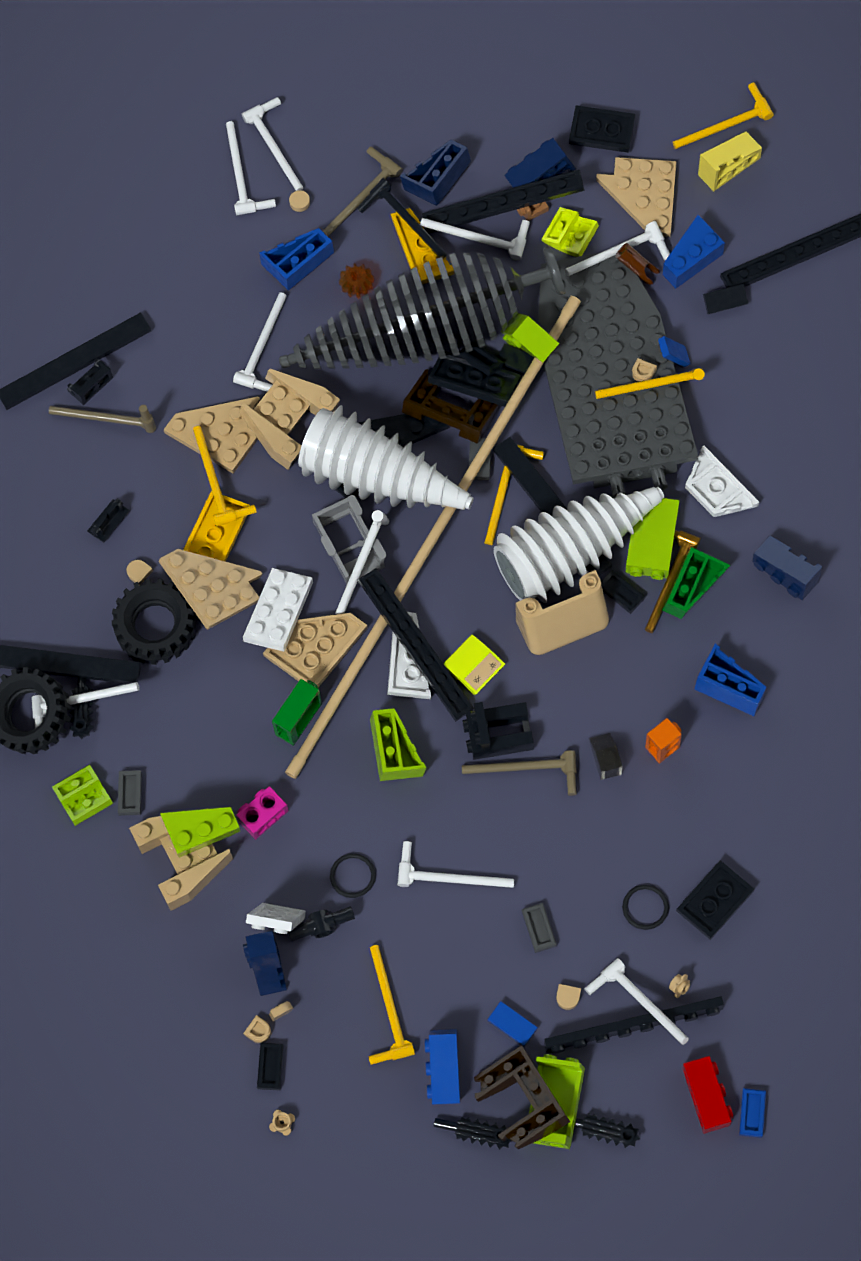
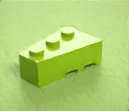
(529, 336)
(393, 748)
(199, 828)

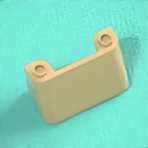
(564, 621)

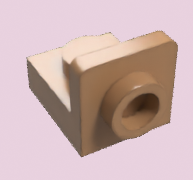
(533, 211)

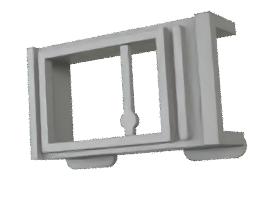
(337, 511)

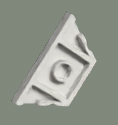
(717, 487)

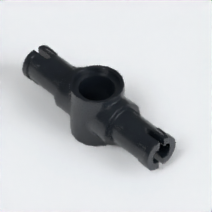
(321, 923)

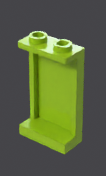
(653, 541)
(565, 1083)

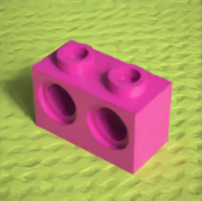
(266, 816)

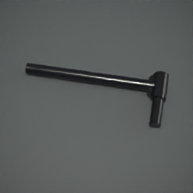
(382, 190)

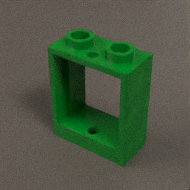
(297, 711)

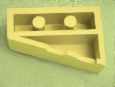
(728, 160)

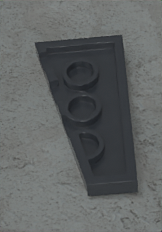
(408, 427)

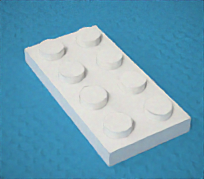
(278, 609)
(274, 916)

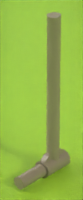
(388, 167)
(145, 421)
(566, 762)

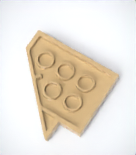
(643, 190)
(223, 428)
(211, 585)
(317, 646)

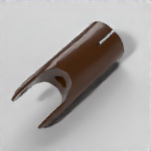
(635, 262)

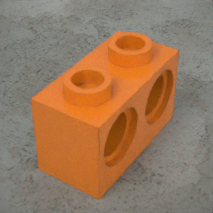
(663, 740)

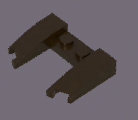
(471, 423)
(547, 1114)

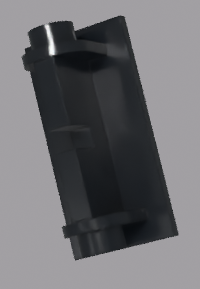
(108, 520)

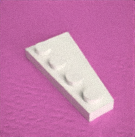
(404, 675)

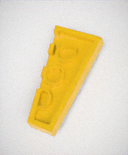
(416, 249)

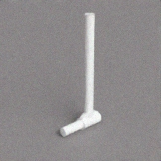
(254, 116)
(245, 205)
(652, 233)
(515, 247)
(247, 377)
(379, 519)
(39, 705)
(408, 875)
(616, 971)

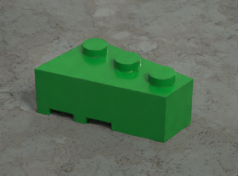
(693, 581)

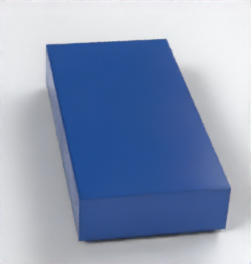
(674, 351)
(512, 1024)
(752, 1113)

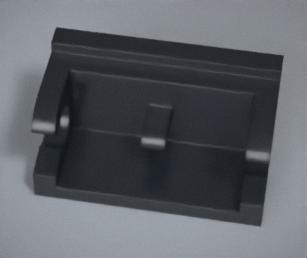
(91, 382)

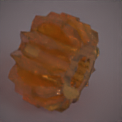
(363, 278)

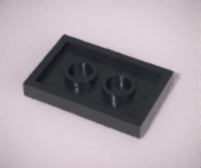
(602, 128)
(715, 900)

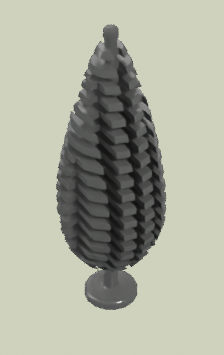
(428, 313)

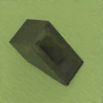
(606, 756)

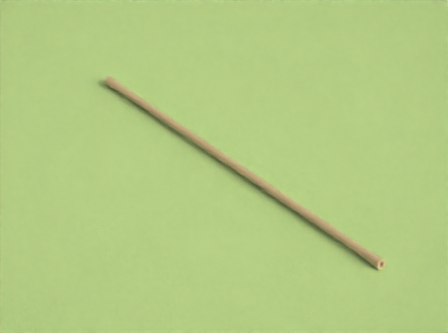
(300, 759)

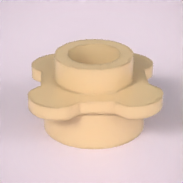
(680, 985)
(282, 1116)

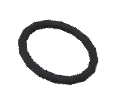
(358, 894)
(640, 926)

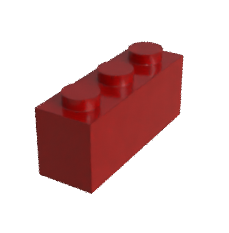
(707, 1094)

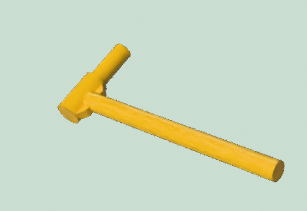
(760, 109)
(694, 374)
(501, 494)
(223, 514)
(400, 1048)

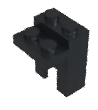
(480, 720)

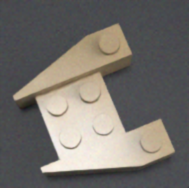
(282, 410)
(192, 870)

